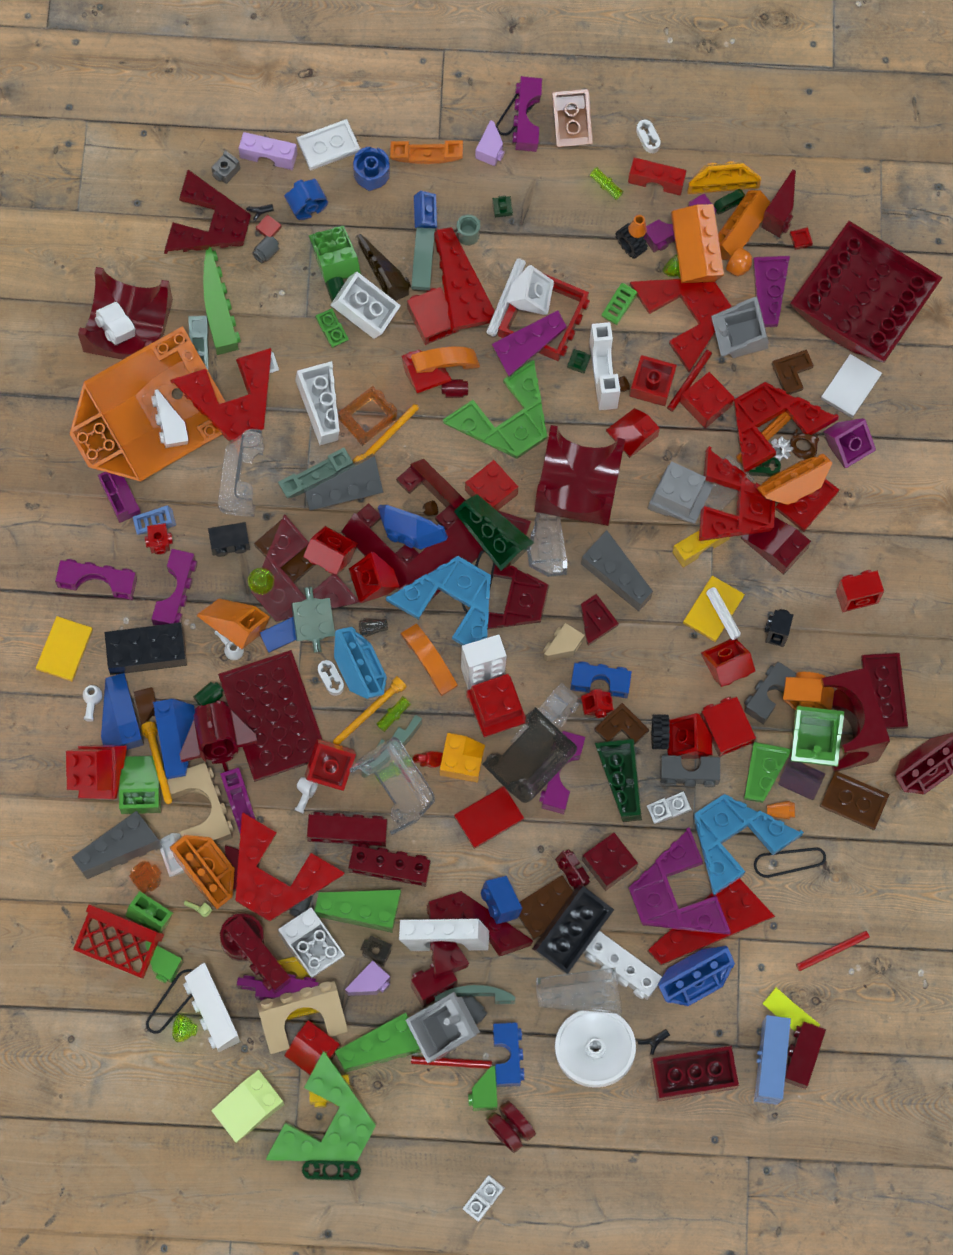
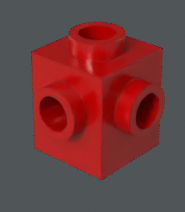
(158, 539)
(597, 703)

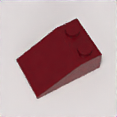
(779, 212)
(779, 546)

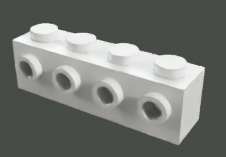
(629, 969)

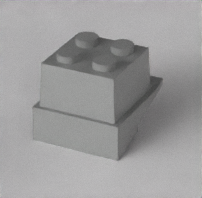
(741, 329)
(680, 493)
(442, 1027)

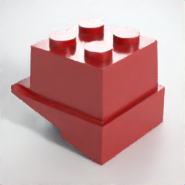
(496, 705)
(95, 770)

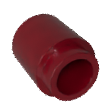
(455, 389)

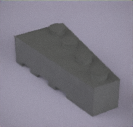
(351, 483)

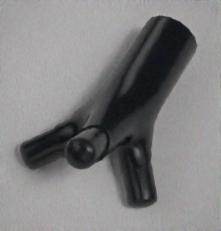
(260, 210)
(654, 1041)

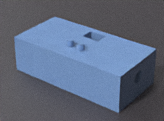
(772, 1060)

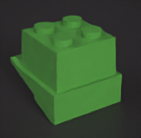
(817, 736)

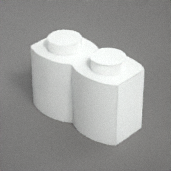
(115, 323)

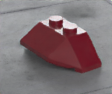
(926, 765)

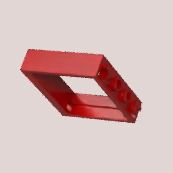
(566, 290)

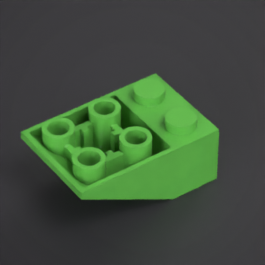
(334, 253)
(139, 786)

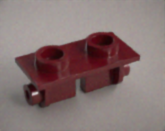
(567, 863)

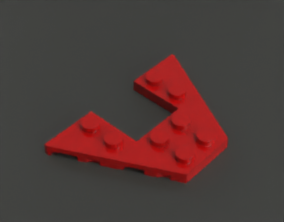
(701, 299)
(765, 404)
(237, 414)
(754, 511)
(265, 893)

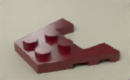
(524, 601)

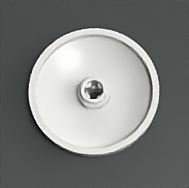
(592, 1031)

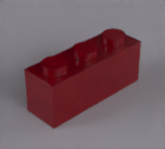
(803, 1054)

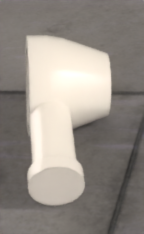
(232, 655)
(91, 701)
(307, 789)

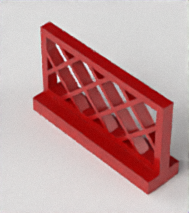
(119, 924)

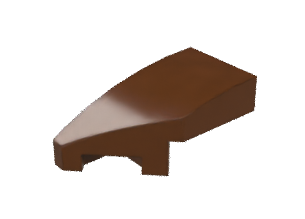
(144, 701)

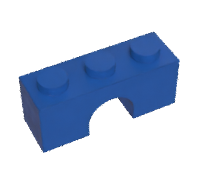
(586, 674)
(507, 1036)

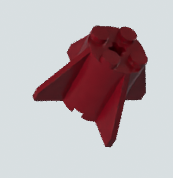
(216, 735)

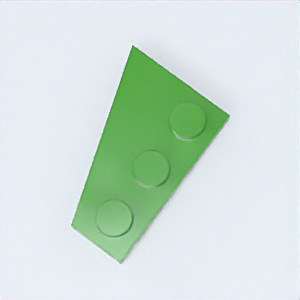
(764, 769)

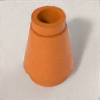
(638, 227)
(782, 810)

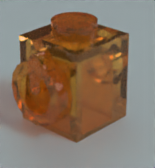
(145, 877)

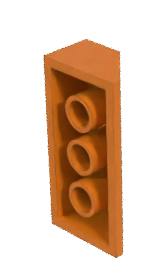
(697, 243)

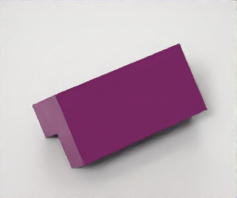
(119, 496)

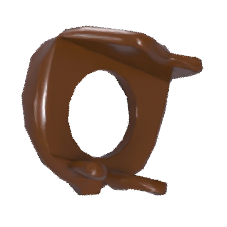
(804, 454)

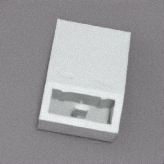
(310, 942)

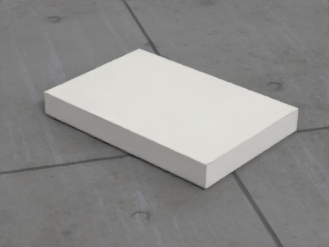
(328, 144)
(851, 386)

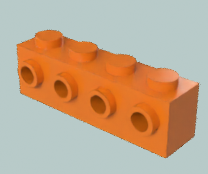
(742, 223)

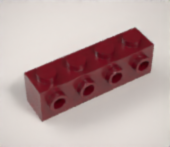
(347, 830)
(389, 865)
(257, 954)

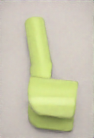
(204, 910)

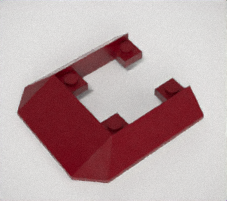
(407, 562)

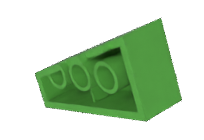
(379, 1046)

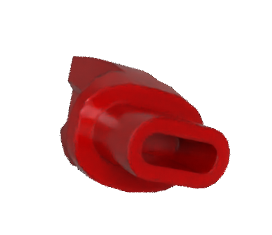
(431, 759)

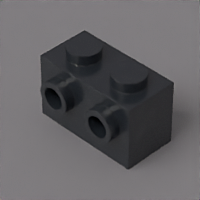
(229, 539)
(778, 627)

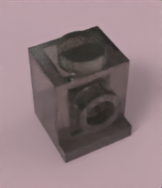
(384, 948)

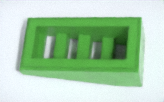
(627, 291)

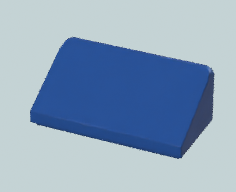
(425, 210)
(278, 635)

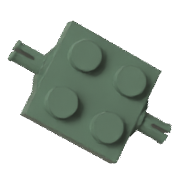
(313, 619)

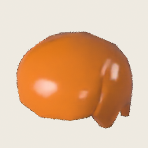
(739, 262)

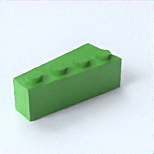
(360, 908)

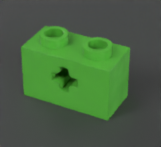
(148, 913)

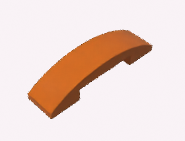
(426, 153)
(445, 357)
(430, 659)

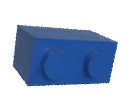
(501, 900)

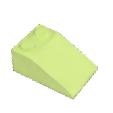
(247, 1106)

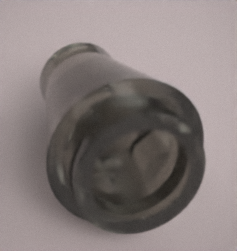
(372, 626)

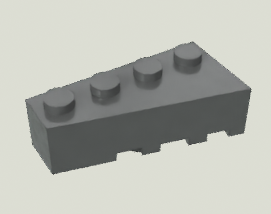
(615, 570)
(117, 846)

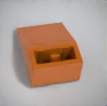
(235, 621)

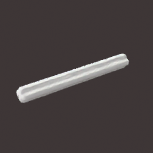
(503, 302)

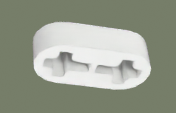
(652, 135)
(334, 676)

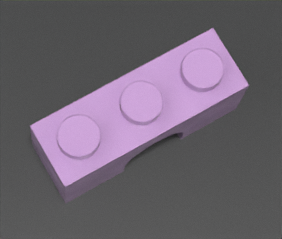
(257, 146)

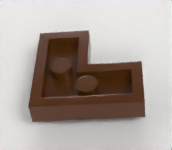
(788, 369)
(621, 720)

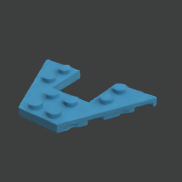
(460, 581)
(725, 819)

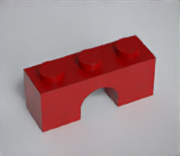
(668, 177)

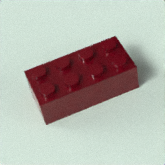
(694, 1073)

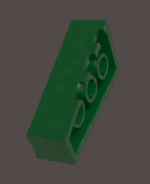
(493, 531)
(622, 775)

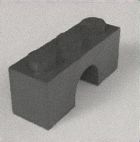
(760, 705)
(673, 772)

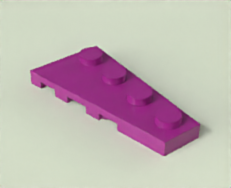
(770, 281)
(525, 343)

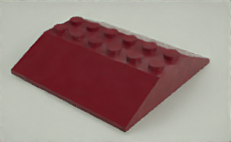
(864, 293)

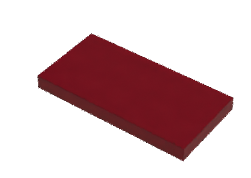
(888, 686)

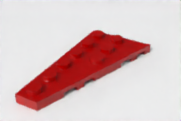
(462, 289)
(741, 910)

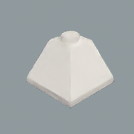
(531, 291)

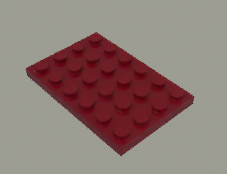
(277, 709)

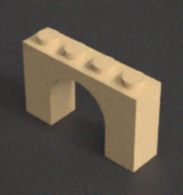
(199, 781)
(321, 998)

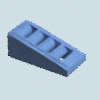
(170, 522)

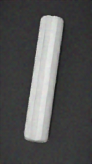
(723, 613)

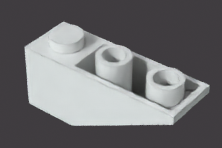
(171, 424)

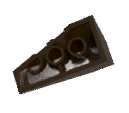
(387, 275)

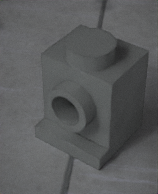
(231, 165)

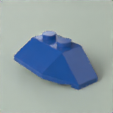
(410, 528)
(696, 976)

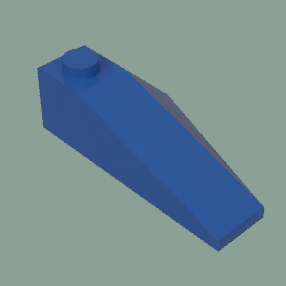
(119, 717)
(173, 725)

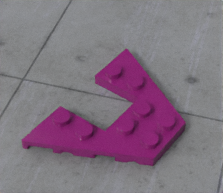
(656, 900)

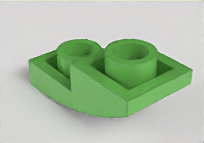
(331, 328)

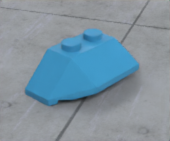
(359, 664)

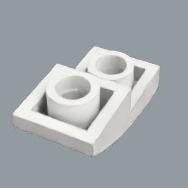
(669, 808)
(483, 1198)

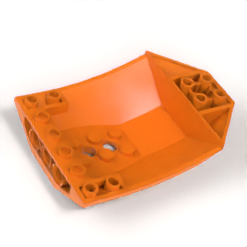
(116, 413)

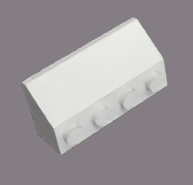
(211, 1008)

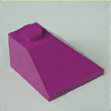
(850, 441)

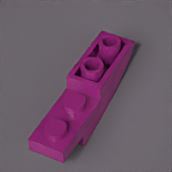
(249, 983)

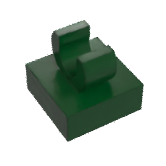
(502, 206)
(579, 361)

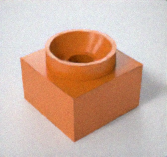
(808, 691)

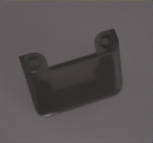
(532, 757)

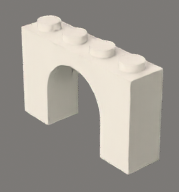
(605, 381)
(419, 933)

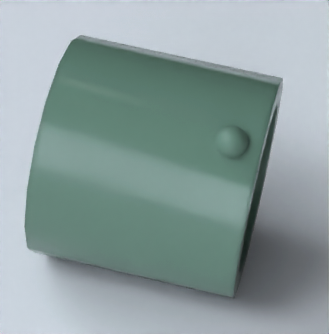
(468, 229)

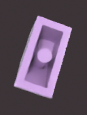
(490, 146)
(369, 981)

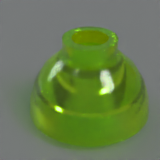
(672, 267)
(260, 581)
(183, 1028)

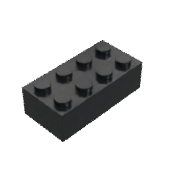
(145, 648)
(573, 929)

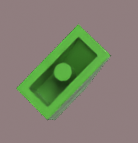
(164, 964)
(484, 1092)

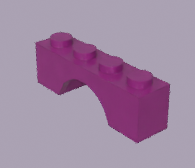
(527, 134)
(661, 234)
(181, 566)
(73, 574)
(237, 795)
(556, 795)

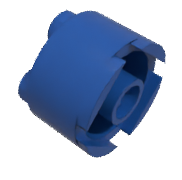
(371, 168)
(306, 199)

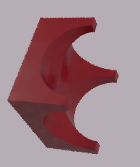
(143, 306)
(578, 479)
(861, 708)

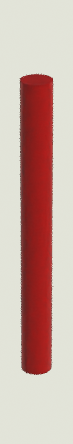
(690, 379)
(832, 951)
(453, 1062)

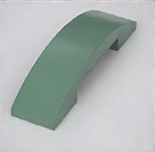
(295, 484)
(501, 996)

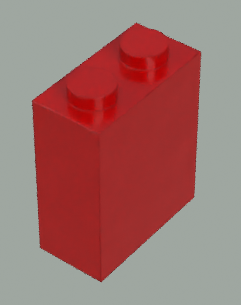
(431, 315)
(728, 726)

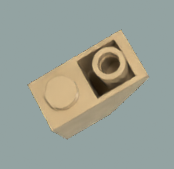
(565, 644)

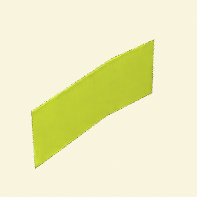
(783, 1007)

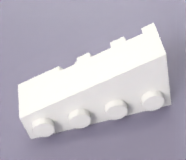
(319, 398)

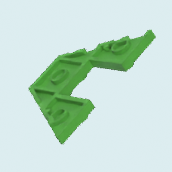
(518, 432)
(345, 1134)

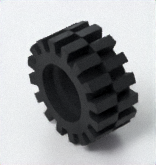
(631, 245)
(660, 731)

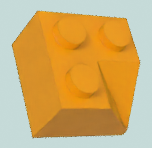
(462, 758)

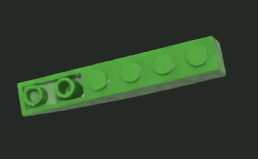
(218, 307)

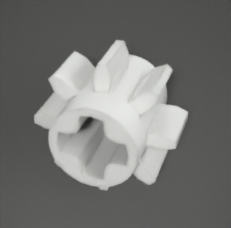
(785, 445)

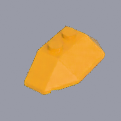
(724, 177)

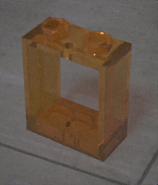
(354, 428)

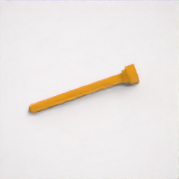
(389, 433)
(396, 686)
(149, 730)

